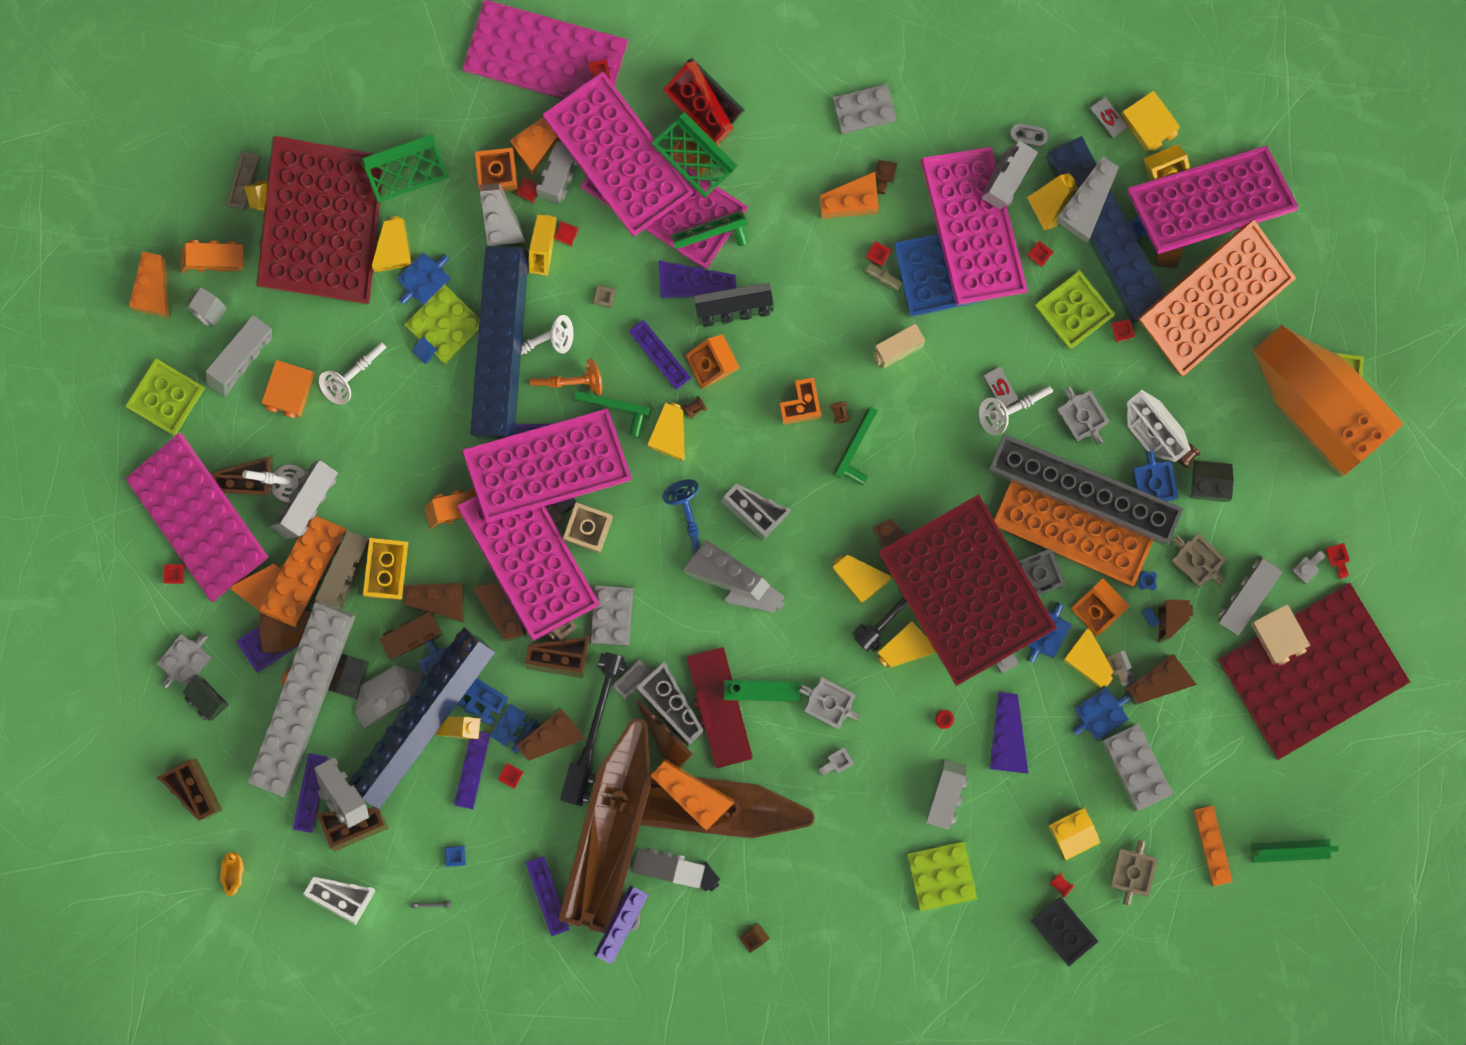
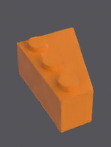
(211, 256)
(444, 509)

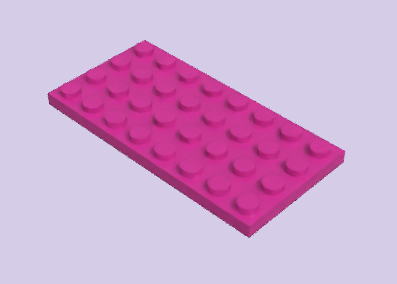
(538, 51)
(617, 154)
(1212, 199)
(689, 214)
(972, 232)
(546, 465)
(196, 517)
(532, 567)

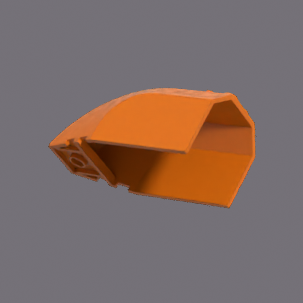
(1324, 399)

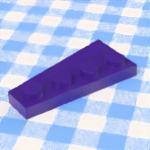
(686, 281)
(1008, 740)

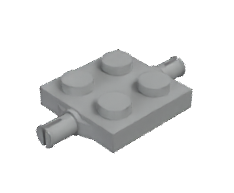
(1083, 416)
(184, 660)
(829, 703)

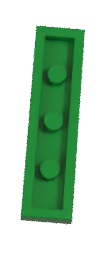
(734, 221)
(638, 411)
(843, 466)
(762, 691)

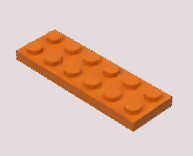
(303, 571)

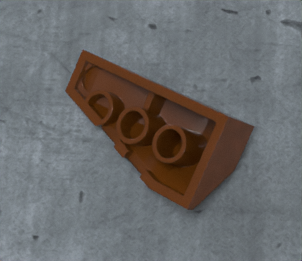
(279, 636)
(668, 744)

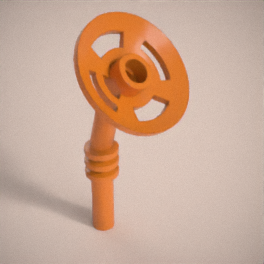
(589, 378)

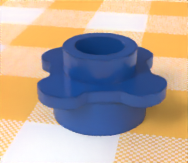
(1152, 580)

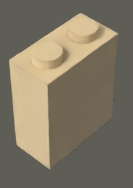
(898, 346)
(1280, 635)

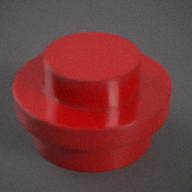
(944, 719)

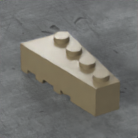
(343, 570)

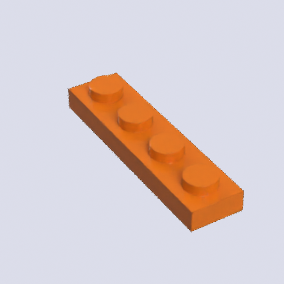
(1212, 845)

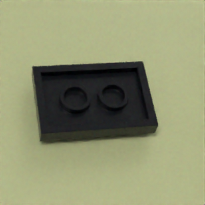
(1064, 931)

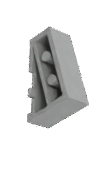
(1008, 174)
(499, 219)
(668, 868)

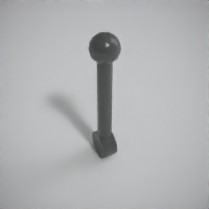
(447, 904)

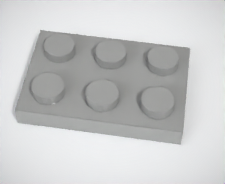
(864, 109)
(613, 616)

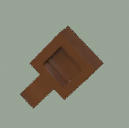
(885, 173)

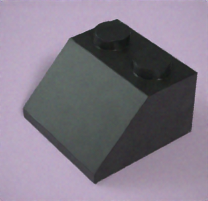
(1212, 481)
(348, 676)
(205, 698)

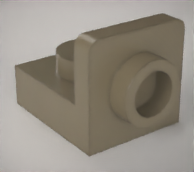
(561, 632)

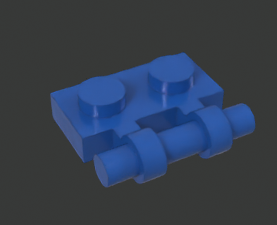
(485, 695)
(509, 724)

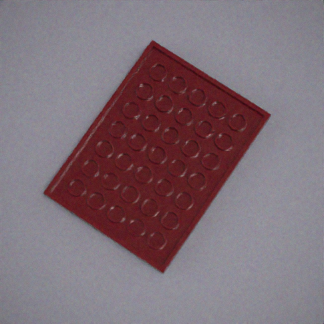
(318, 222)
(967, 590)
(1331, 682)

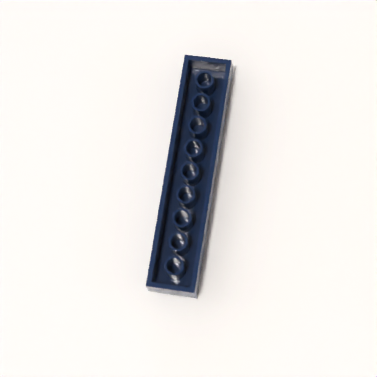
(1111, 236)
(499, 342)
(421, 717)

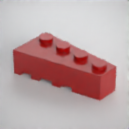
(695, 98)

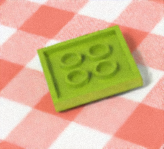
(1074, 310)
(444, 323)
(165, 397)
(942, 876)

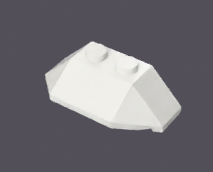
(1156, 427)

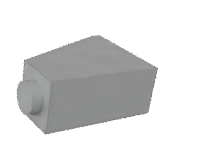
(769, 602)

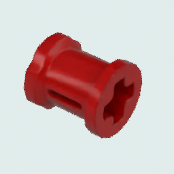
(1061, 884)

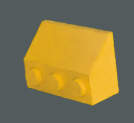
(385, 569)

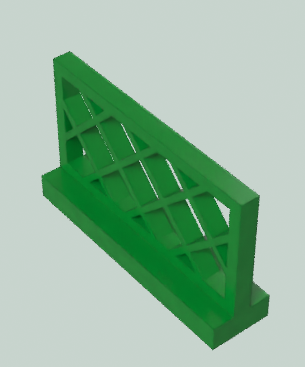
(707, 147)
(399, 152)
(1292, 850)

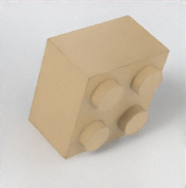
(588, 528)

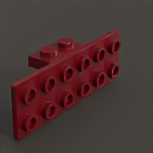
(719, 716)

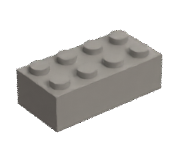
(1137, 767)

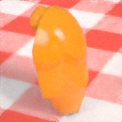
(231, 873)

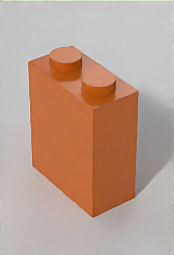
(288, 389)

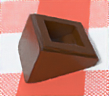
(754, 938)

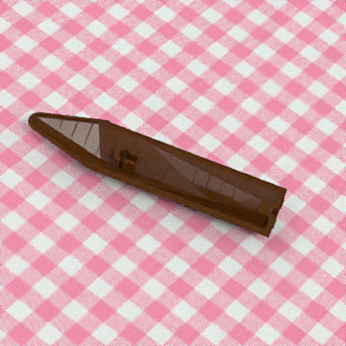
(752, 815)
(609, 832)

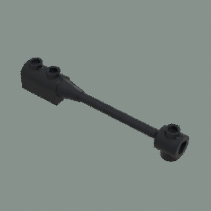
(869, 636)
(580, 774)

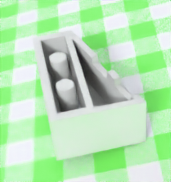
(340, 898)

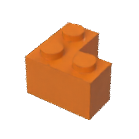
(805, 407)

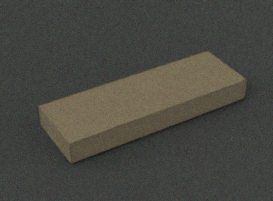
(243, 176)

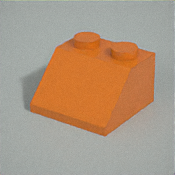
(712, 361)
(1100, 607)

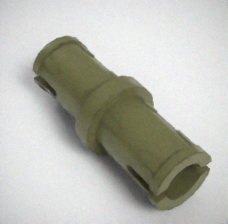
(883, 277)

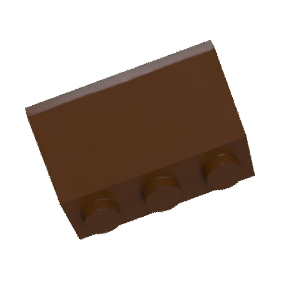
(1172, 617)

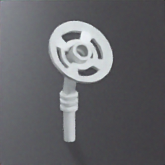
(556, 334)
(341, 381)
(999, 414)
(280, 478)

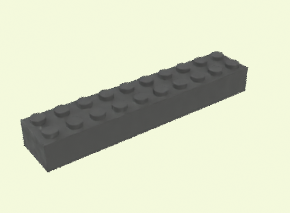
(1085, 490)

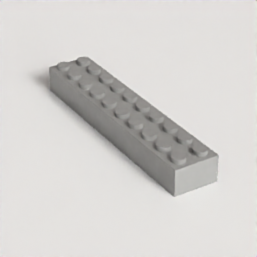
(301, 698)

